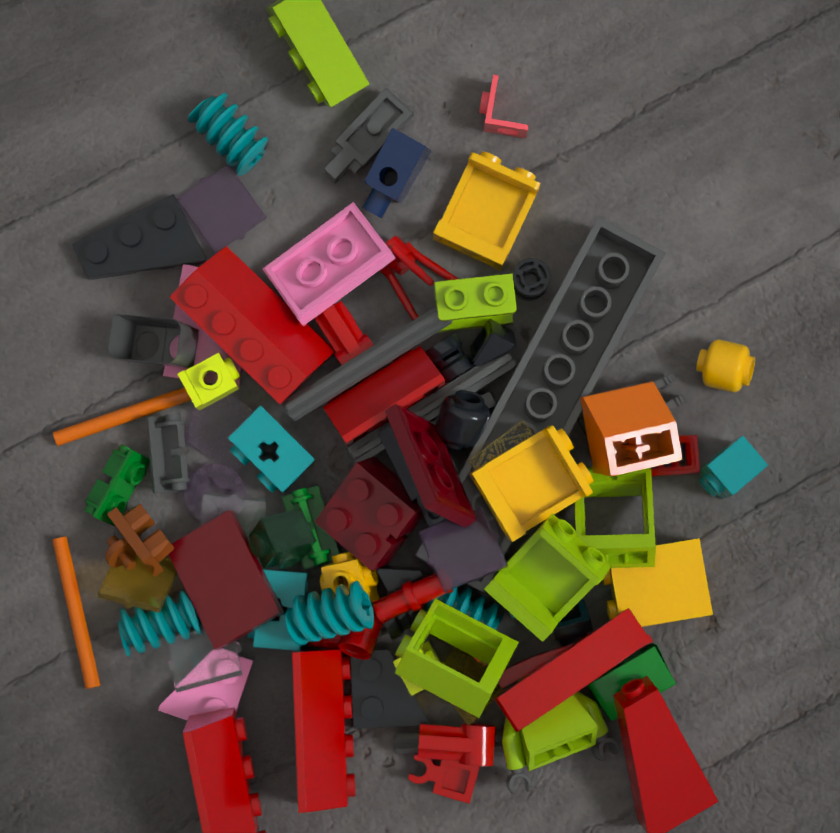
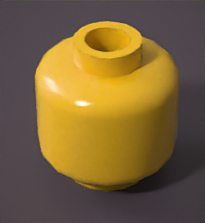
(726, 366)

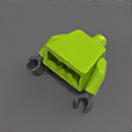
(555, 735)

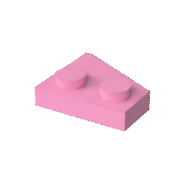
(209, 697)

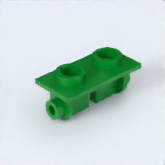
(127, 471)
(312, 505)

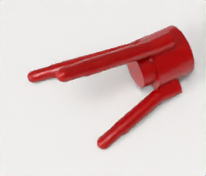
(405, 259)

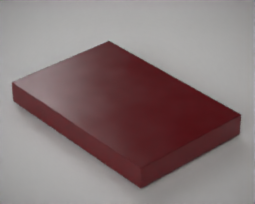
(430, 466)
(224, 580)

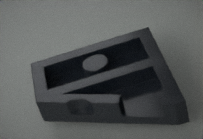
(381, 695)

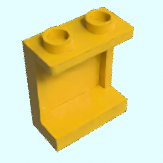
(487, 210)
(532, 481)
(662, 593)

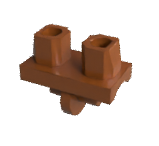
(150, 550)

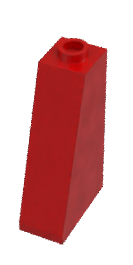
(660, 764)

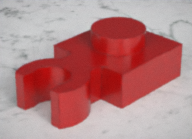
(450, 778)

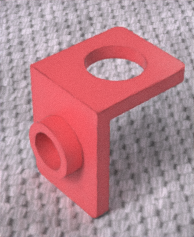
(499, 126)

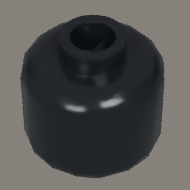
(462, 419)

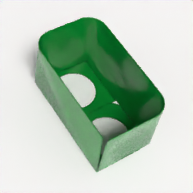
(642, 662)

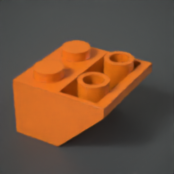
(629, 429)

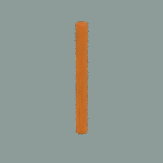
(121, 416)
(76, 612)

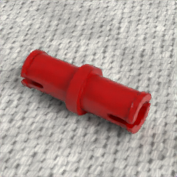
(409, 597)

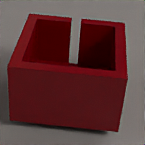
(368, 511)

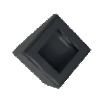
(491, 342)
(395, 576)

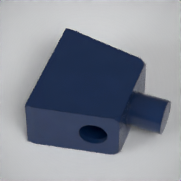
(399, 155)

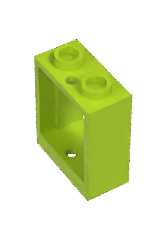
(622, 549)
(465, 635)

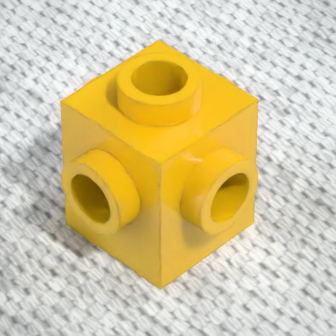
(347, 569)

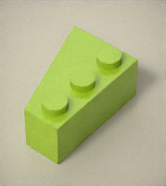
(317, 49)

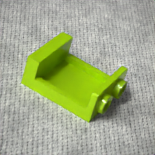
(475, 301)
(548, 576)

